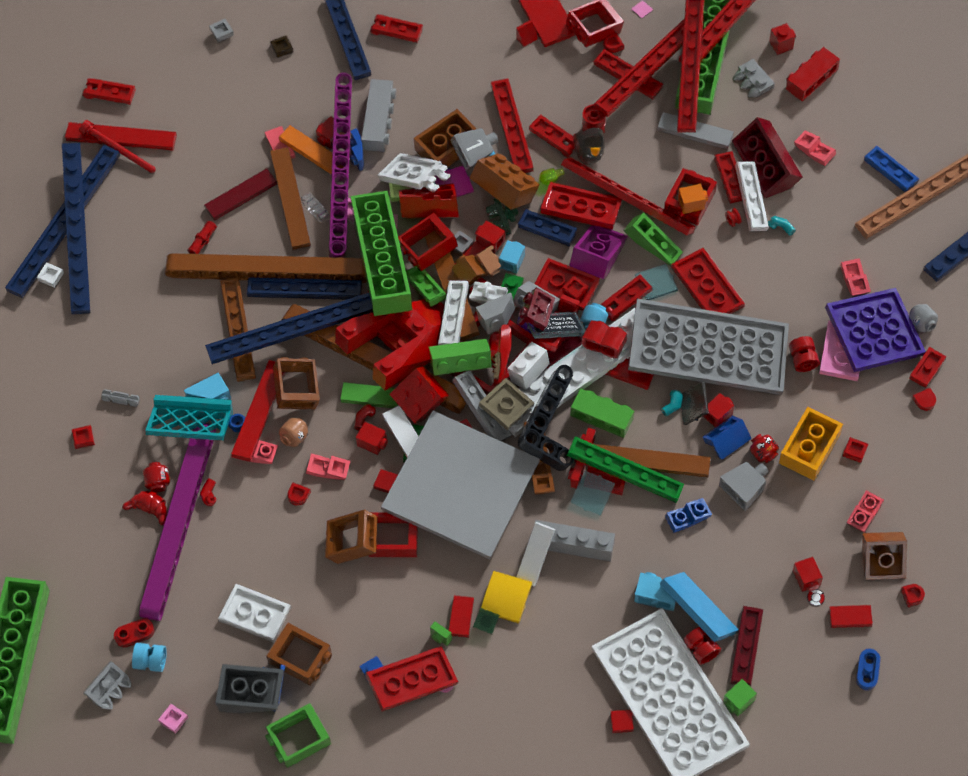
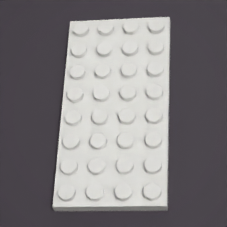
(670, 696)

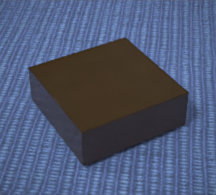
(281, 46)

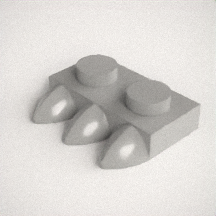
(754, 78)
(107, 685)

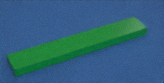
(625, 469)

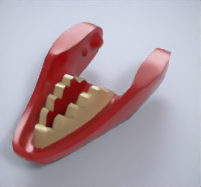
(500, 349)

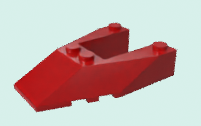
(403, 332)

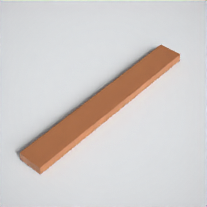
(913, 198)

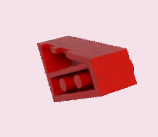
(422, 203)

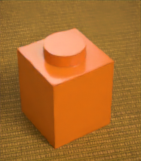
(692, 198)

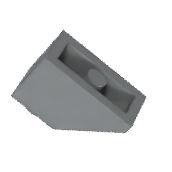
(495, 313)

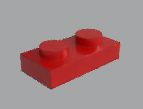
(927, 367)

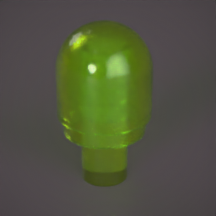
(550, 175)

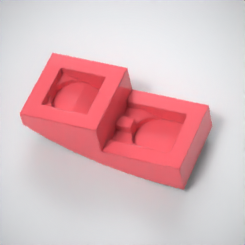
(812, 147)
(855, 277)
(327, 467)

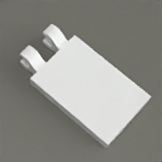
(414, 172)

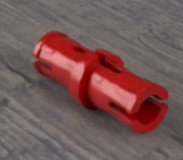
(202, 238)

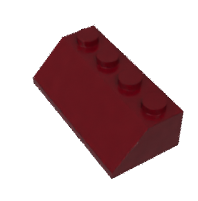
(772, 161)

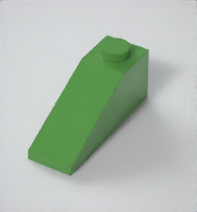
(652, 238)

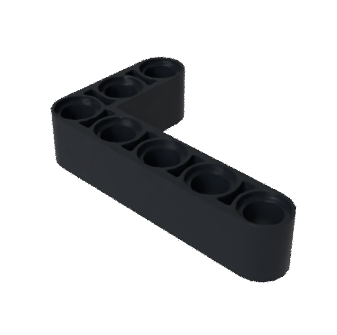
(544, 417)

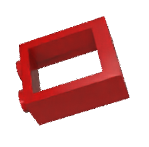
(605, 12)
(693, 178)
(418, 232)
(397, 550)

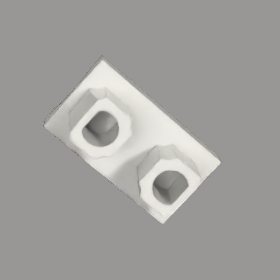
(486, 292)

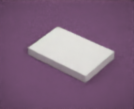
(254, 613)

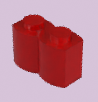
(604, 339)

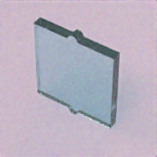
(660, 280)
(592, 493)

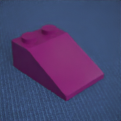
(597, 251)

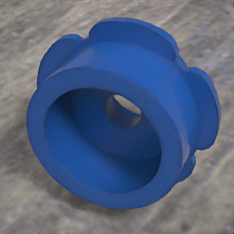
(234, 419)

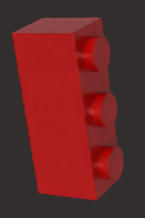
(812, 73)

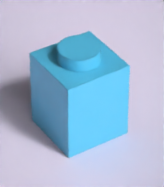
(512, 256)

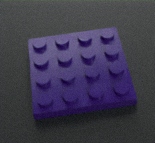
(875, 329)

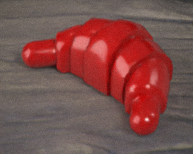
(150, 503)

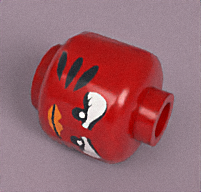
(764, 448)
(156, 477)

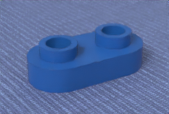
(868, 670)

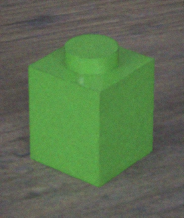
(739, 698)

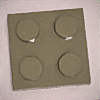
(506, 404)

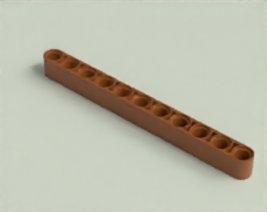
(244, 266)
(370, 354)

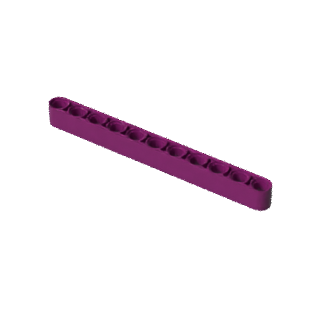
(340, 158)
(175, 528)

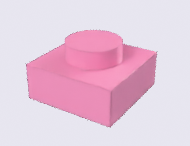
(173, 718)

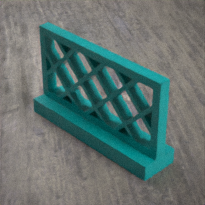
(189, 407)

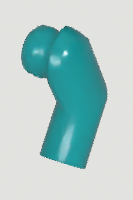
(782, 222)
(675, 403)

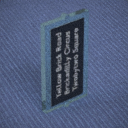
(559, 325)

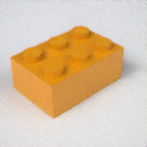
(810, 443)

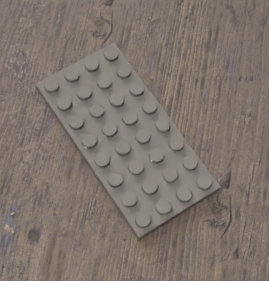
(709, 346)

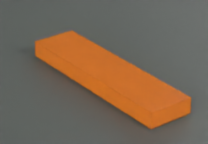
(308, 148)

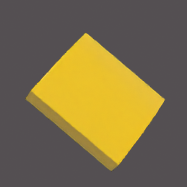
(506, 596)

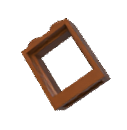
(296, 400)
(366, 536)
(282, 643)

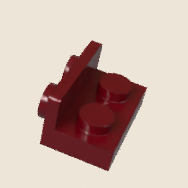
(536, 308)

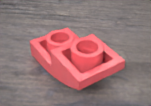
(264, 453)
(865, 511)

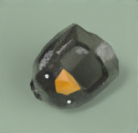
(589, 145)

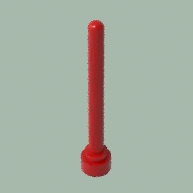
(89, 129)

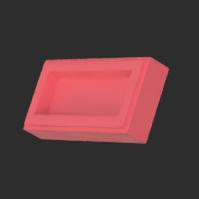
(273, 140)

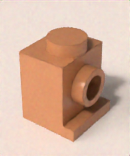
(488, 261)

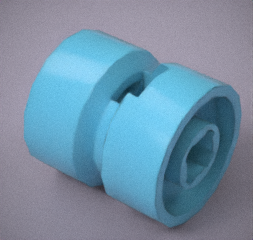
(150, 657)

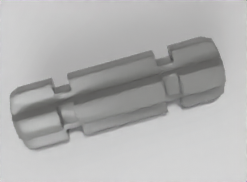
(120, 398)

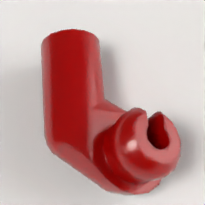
(366, 410)
(206, 493)

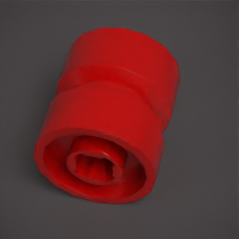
(593, 118)
(804, 354)
(702, 645)

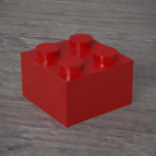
(419, 394)

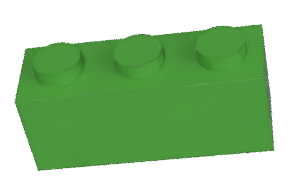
(460, 357)
(602, 412)

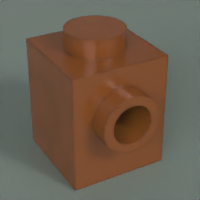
(468, 269)

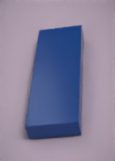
(891, 169)

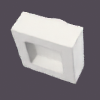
(50, 275)

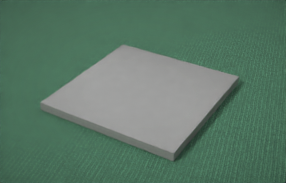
(460, 484)

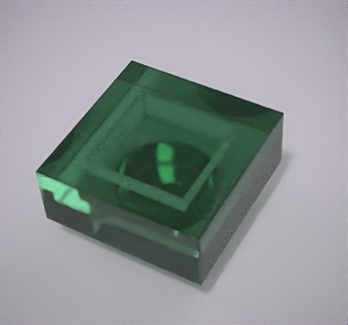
(486, 621)

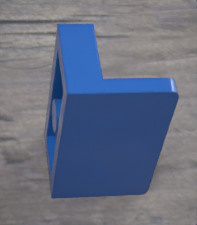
(728, 436)

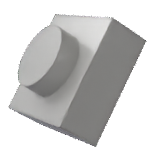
(221, 30)
(464, 243)

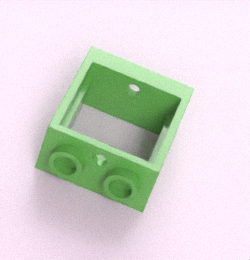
(288, 721)

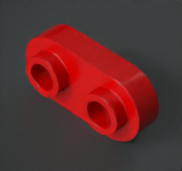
(134, 634)

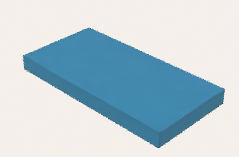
(699, 606)

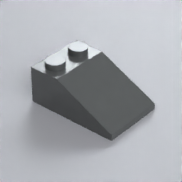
(248, 689)

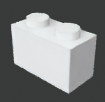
(528, 365)

